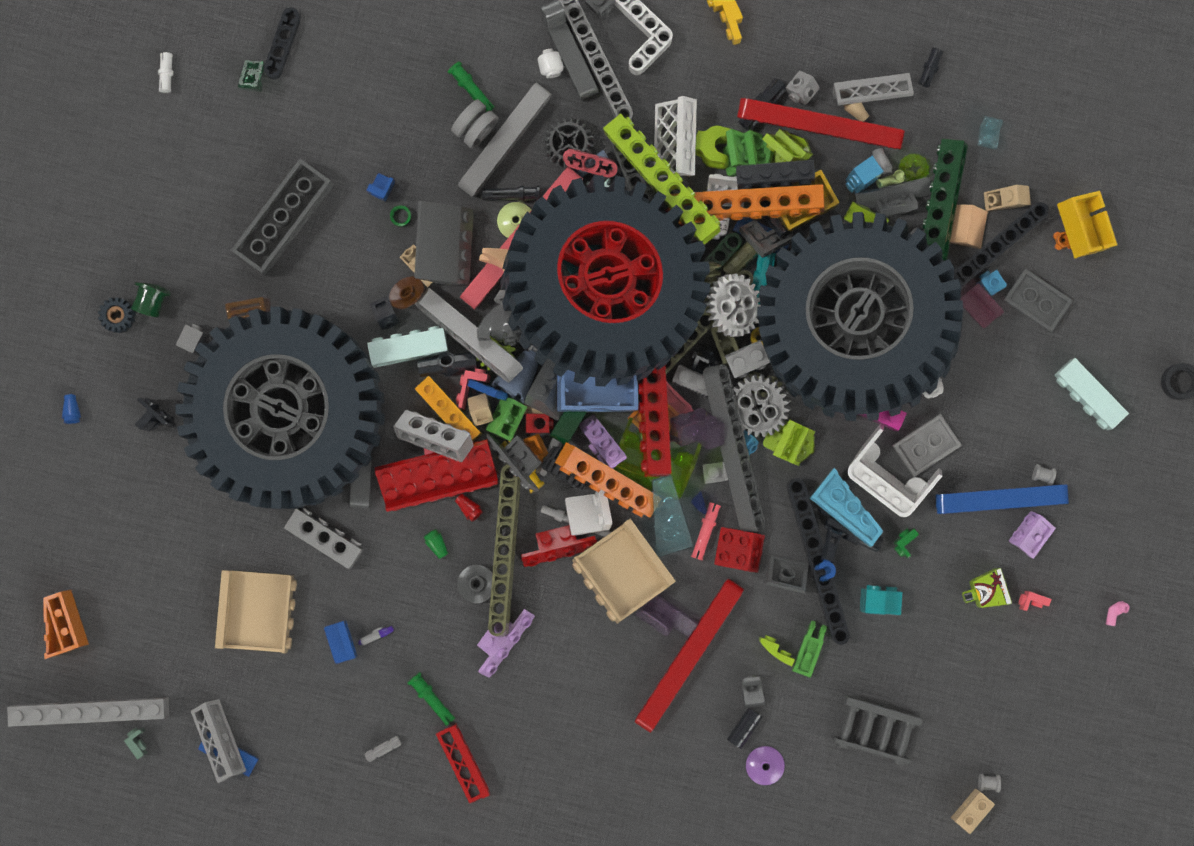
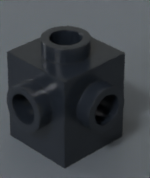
(704, 357)

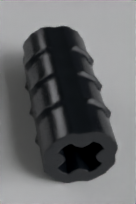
(744, 728)

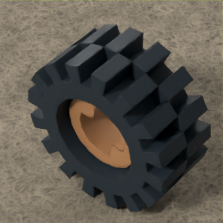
(120, 324)

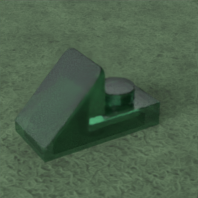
(251, 76)

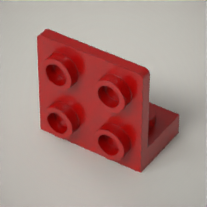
(739, 549)

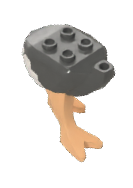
(496, 321)

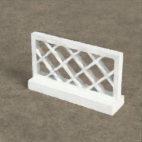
(685, 134)

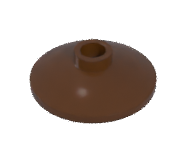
(406, 292)

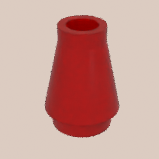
(469, 508)

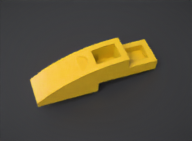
(730, 15)

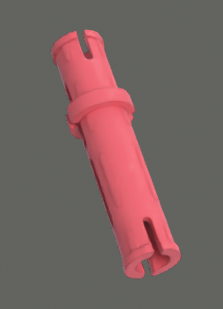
(706, 530)

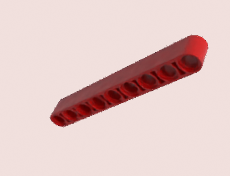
(820, 123)
(689, 655)

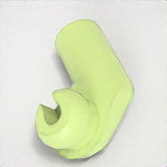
(896, 178)

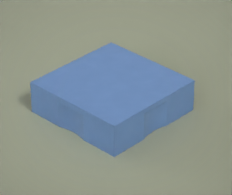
(592, 398)

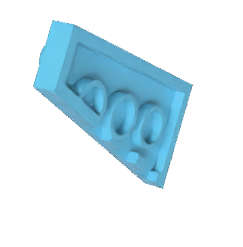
(839, 502)

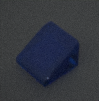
(698, 503)

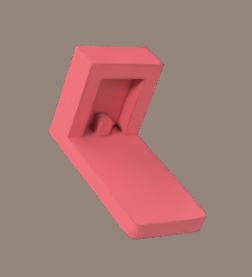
(478, 375)

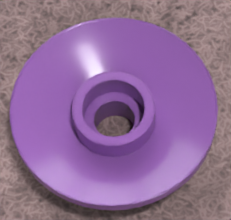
(761, 756)

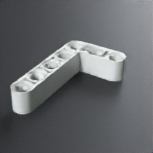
(652, 33)

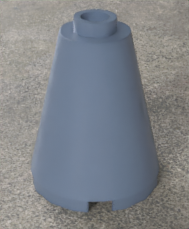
(521, 384)

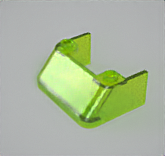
(681, 466)

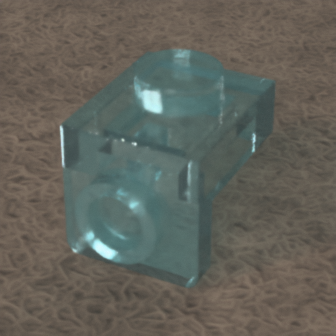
(989, 132)

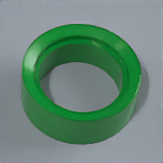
(400, 207)

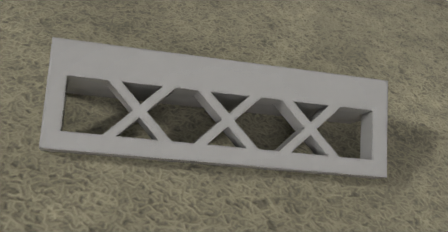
(878, 86)
(220, 738)

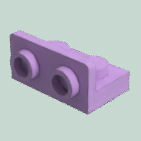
(1032, 534)

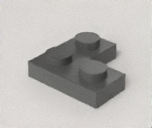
(763, 241)

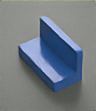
(340, 642)

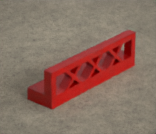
(469, 761)

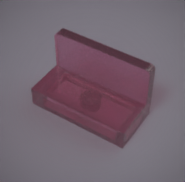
(981, 306)

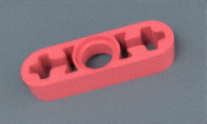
(594, 170)

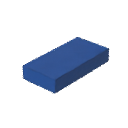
(489, 390)

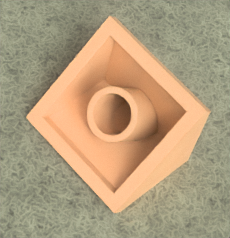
(968, 226)

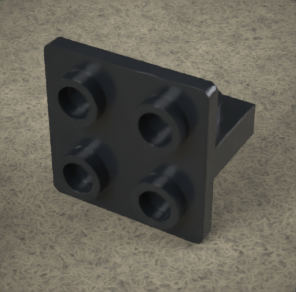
(153, 416)

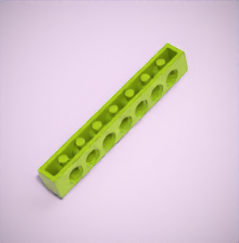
(621, 126)

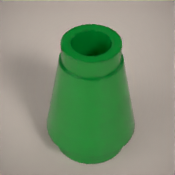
(436, 543)

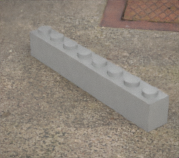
(88, 711)

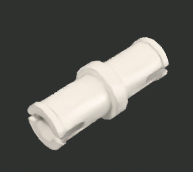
(165, 72)

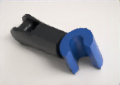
(829, 554)

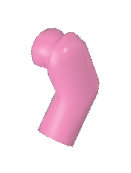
(1115, 610)

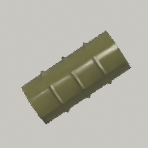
(739, 260)

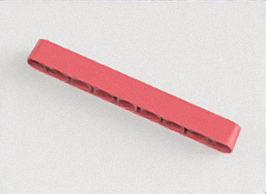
(491, 274)

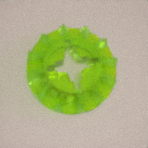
(919, 161)

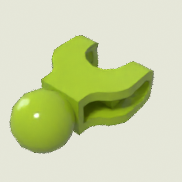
(706, 148)

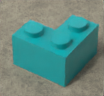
(879, 601)

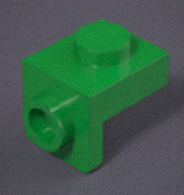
(906, 537)

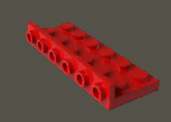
(435, 477)

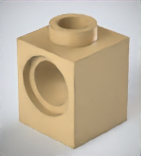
(480, 409)

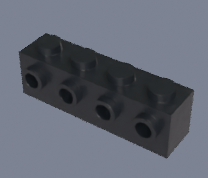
(775, 174)

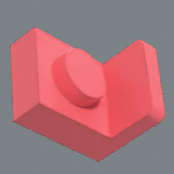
(1037, 600)

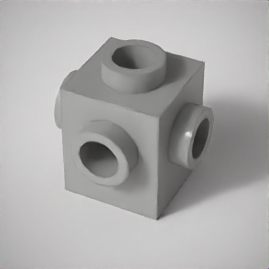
(802, 88)

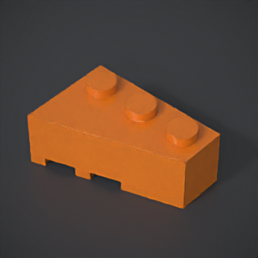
(63, 624)

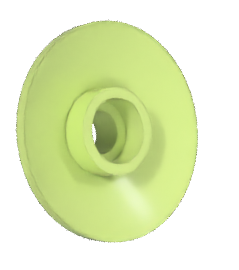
(506, 215)

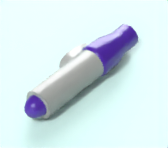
(376, 634)

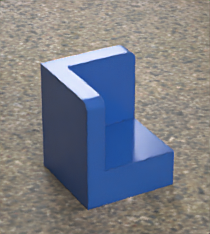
(381, 187)

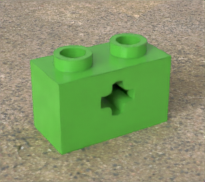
(506, 418)

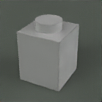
(191, 338)

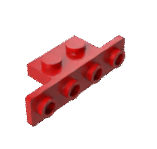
(555, 545)

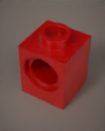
(530, 420)

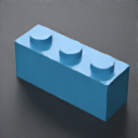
(863, 175)

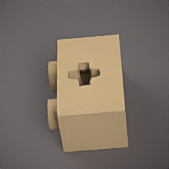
(972, 811)

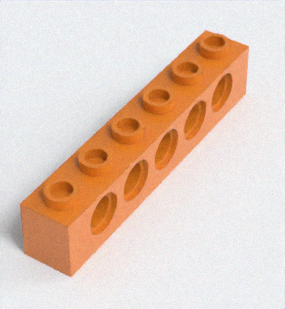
(571, 456)

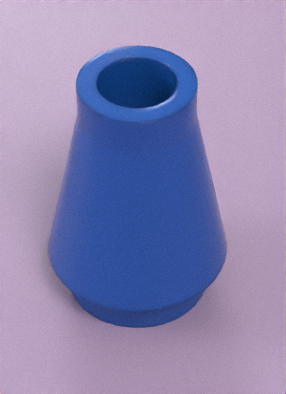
(71, 412)

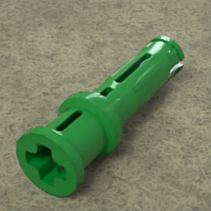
(465, 81)
(425, 691)

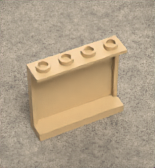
(623, 571)
(255, 611)

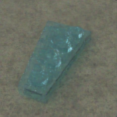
(669, 520)

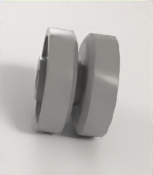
(474, 124)

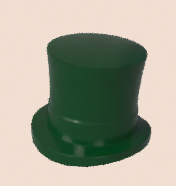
(149, 299)

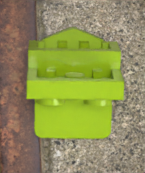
(787, 147)
(791, 442)

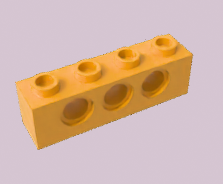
(445, 407)

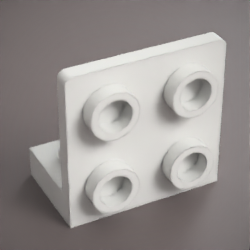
(588, 513)

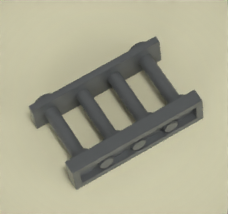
(872, 711)

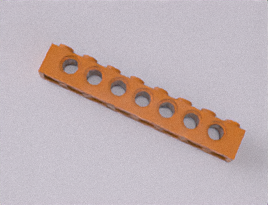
(774, 195)

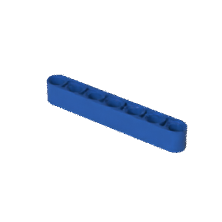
(1002, 499)

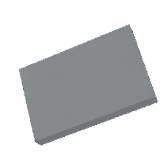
(926, 445)

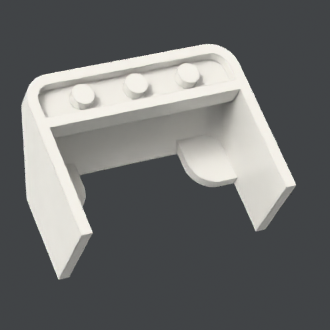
(884, 486)

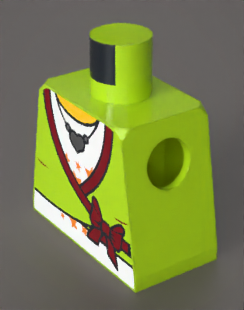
(988, 590)

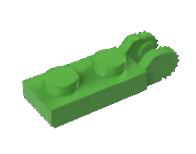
(809, 651)

